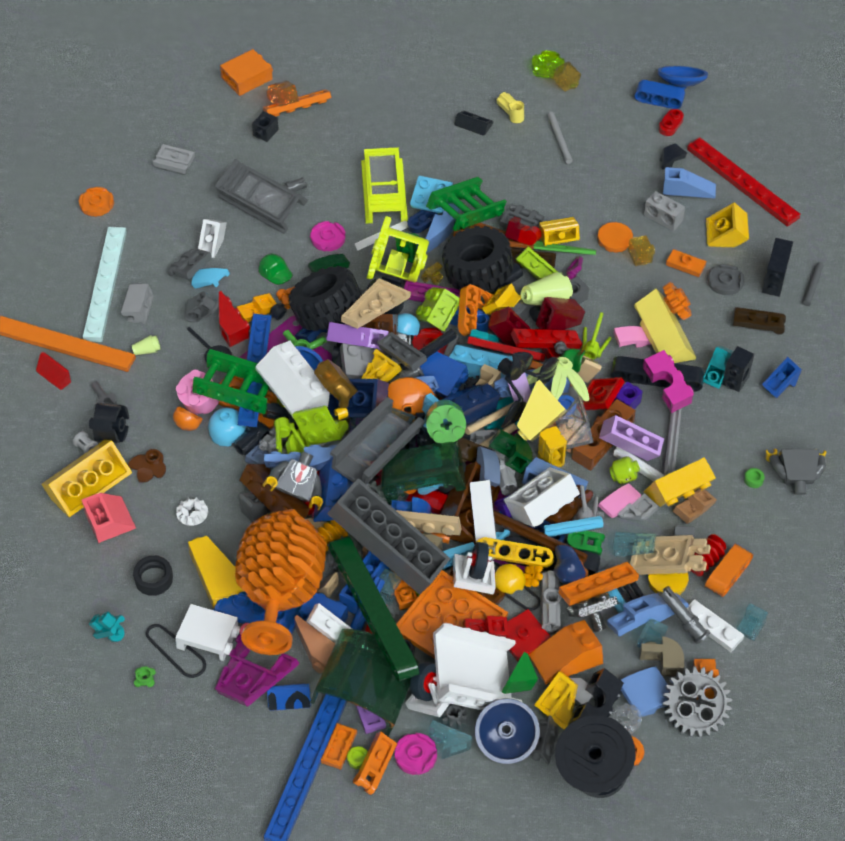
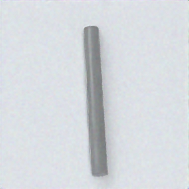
(560, 139)

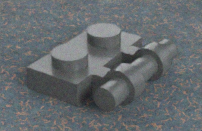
(528, 217)
(190, 263)

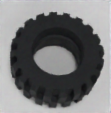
(475, 244)
(324, 297)

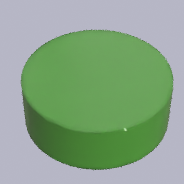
(754, 478)

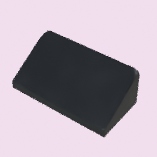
(473, 122)

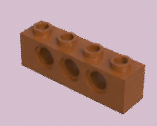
(592, 453)

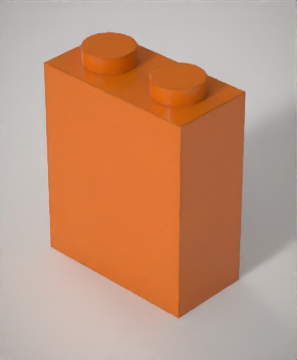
(246, 72)

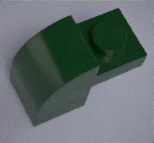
(515, 448)

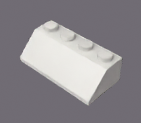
(292, 379)

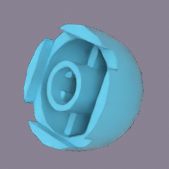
(224, 427)

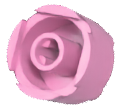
(194, 402)

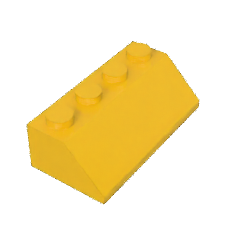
(87, 476)

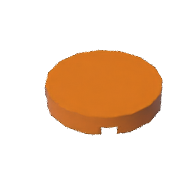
(96, 201)
(614, 237)

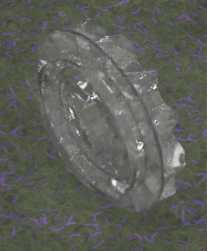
(633, 715)

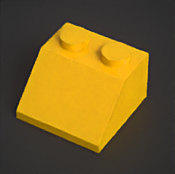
(727, 227)

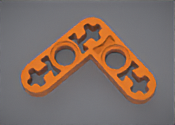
(470, 297)

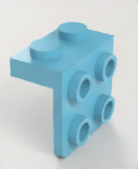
(423, 191)

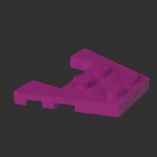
(248, 681)

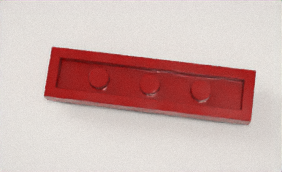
(545, 338)

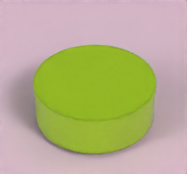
(356, 756)

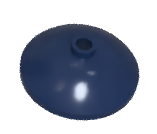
(512, 745)

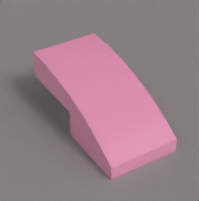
(631, 335)
(619, 499)

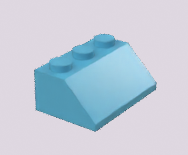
(476, 357)

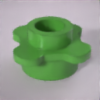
(142, 672)

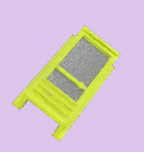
(383, 182)

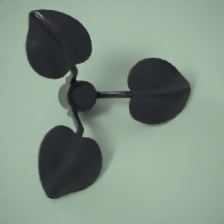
(513, 370)

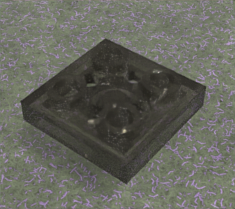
(593, 608)

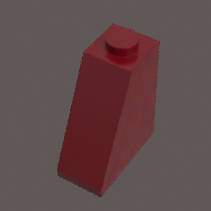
(559, 314)

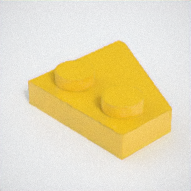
(381, 368)
(559, 699)

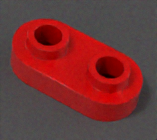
(671, 122)

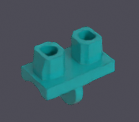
(108, 626)

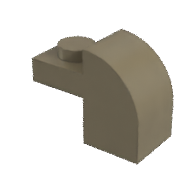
(667, 652)

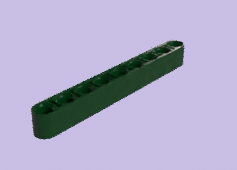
(374, 609)

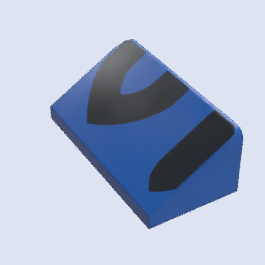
(289, 697)

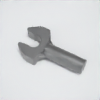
(102, 395)

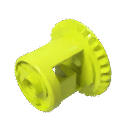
(397, 260)

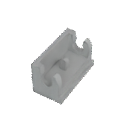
(138, 303)

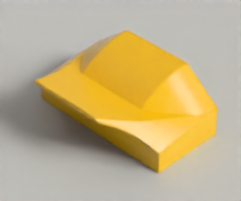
(501, 299)

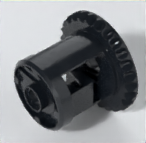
(595, 755)

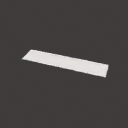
(371, 240)

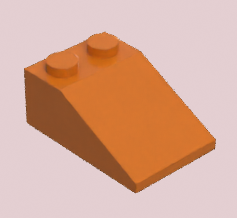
(568, 651)

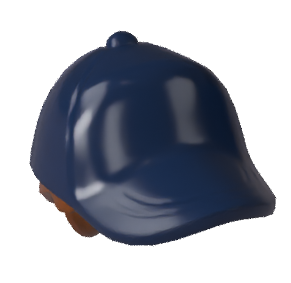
(568, 566)

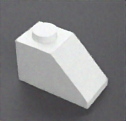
(212, 236)

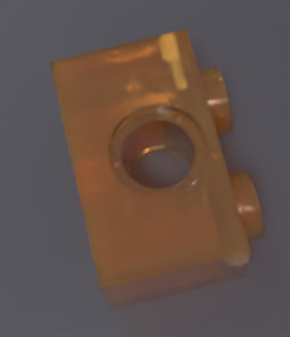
(282, 93)

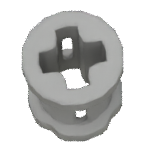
(84, 442)

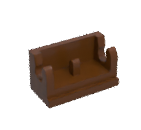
(384, 322)

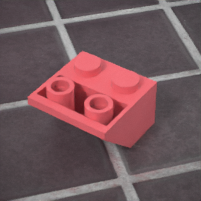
(107, 516)

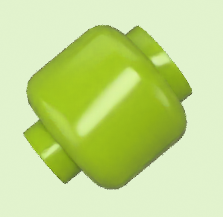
(624, 470)

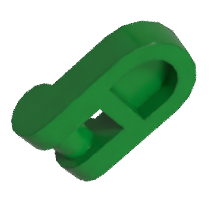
(579, 541)

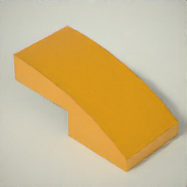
(260, 305)

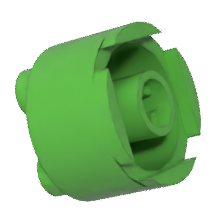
(456, 421)

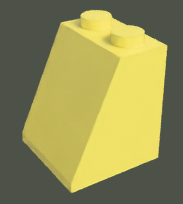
(539, 412)

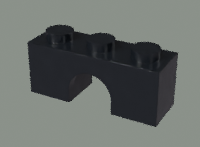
(605, 690)

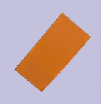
(405, 595)

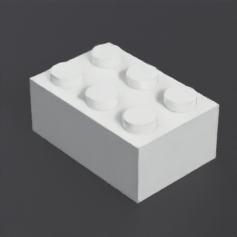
(542, 497)

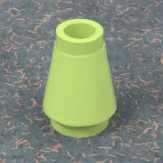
(146, 346)

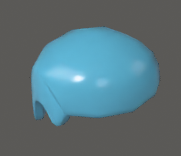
(408, 324)

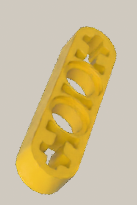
(515, 548)

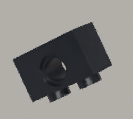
(738, 369)

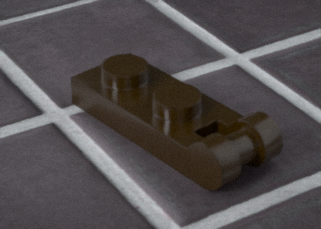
(759, 320)

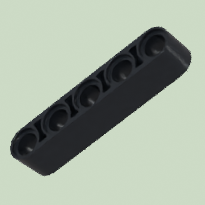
(632, 371)
(592, 562)

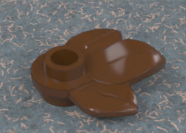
(147, 467)

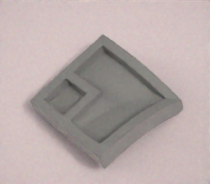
(355, 359)

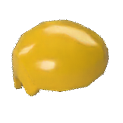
(509, 578)

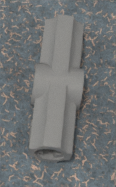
(507, 480)
(550, 610)

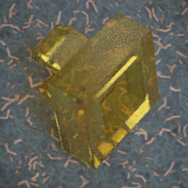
(433, 274)

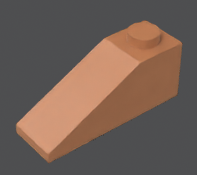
(315, 643)

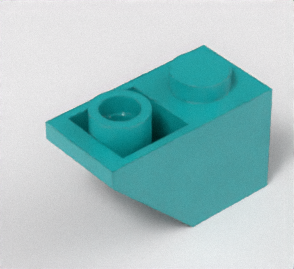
(716, 369)

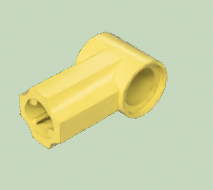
(513, 108)

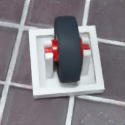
(475, 570)
(425, 692)

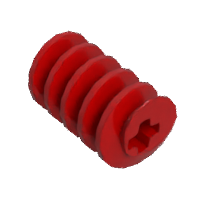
(716, 552)

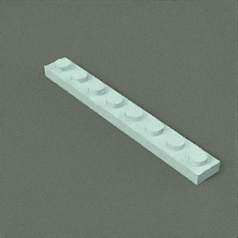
(104, 284)

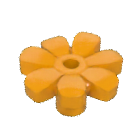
(533, 575)

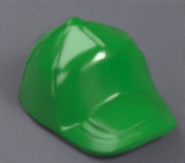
(274, 269)
(575, 357)

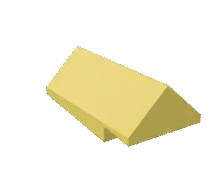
(663, 327)

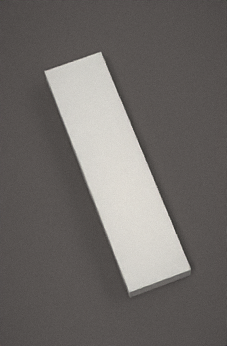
(483, 510)

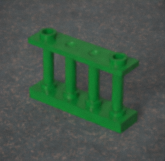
(462, 191)
(233, 367)

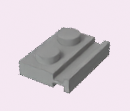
(174, 159)

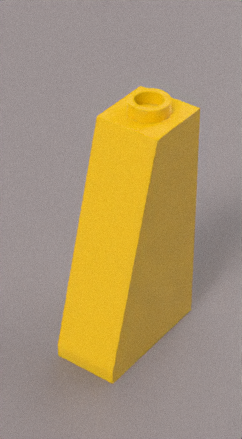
(213, 569)

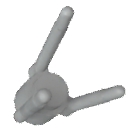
(584, 511)

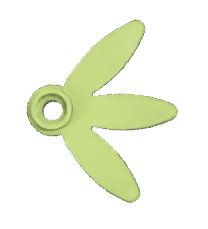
(564, 370)

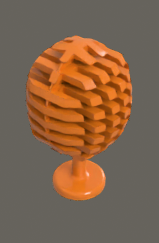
(279, 570)

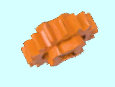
(677, 301)

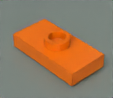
(686, 263)
(338, 746)

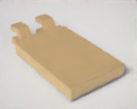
(672, 556)

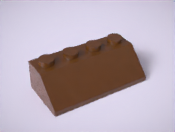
(460, 505)

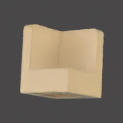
(488, 375)

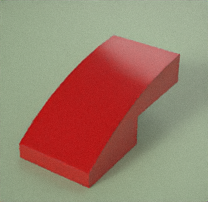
(434, 498)
(492, 624)

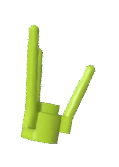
(592, 347)
(283, 430)

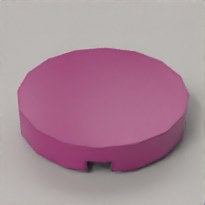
(327, 236)
(415, 753)

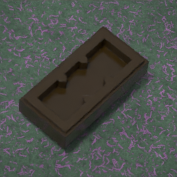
(469, 449)

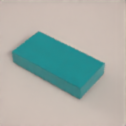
(485, 336)

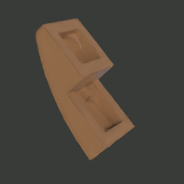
(694, 506)

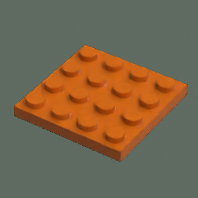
(440, 605)

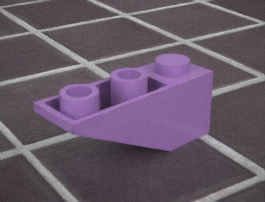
(349, 335)

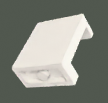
(208, 631)

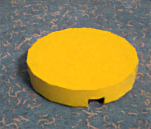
(676, 582)

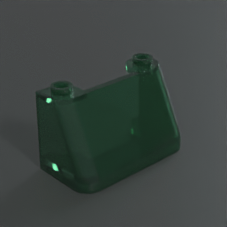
(423, 468)

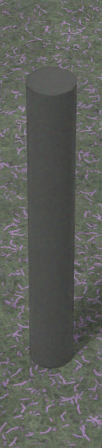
(813, 283)

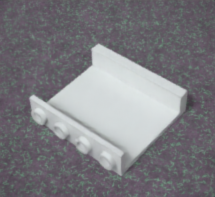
(470, 666)

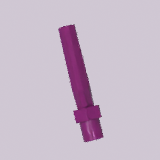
(574, 268)

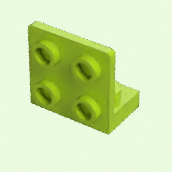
(438, 308)
(318, 425)

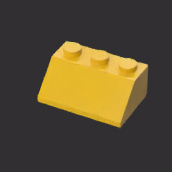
(681, 483)

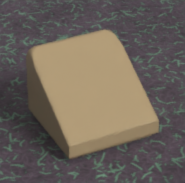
(329, 585)

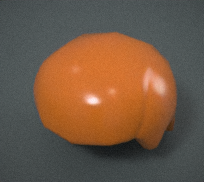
(186, 420)

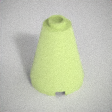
(553, 285)

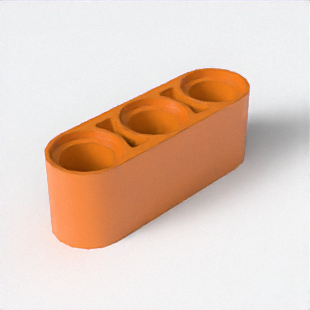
(729, 570)

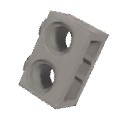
(664, 211)

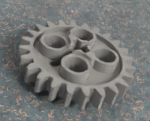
(694, 721)

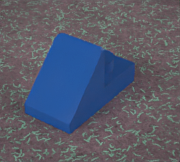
(782, 377)

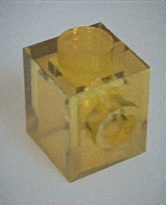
(566, 76)
(641, 250)

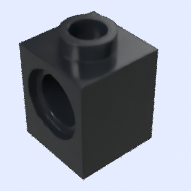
(265, 126)

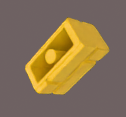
(559, 231)
(552, 447)

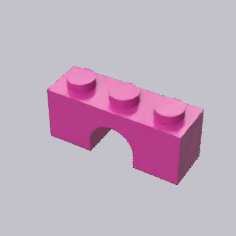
(661, 367)

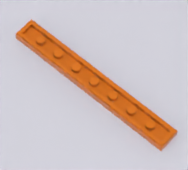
(66, 344)

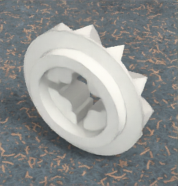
(196, 516)

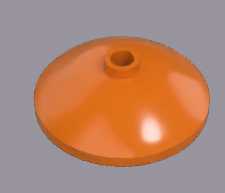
(408, 393)

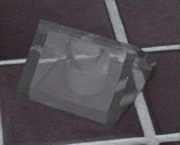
(575, 425)

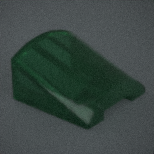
(363, 677)

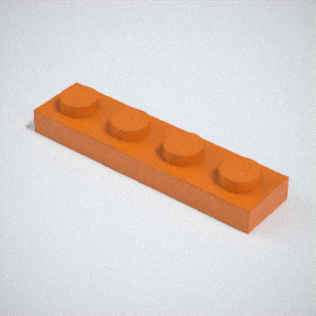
(304, 101)
(598, 583)

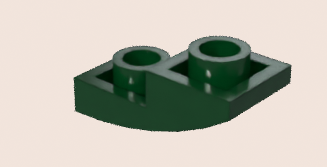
(327, 261)

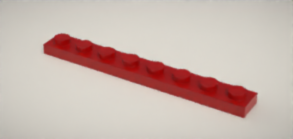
(744, 182)

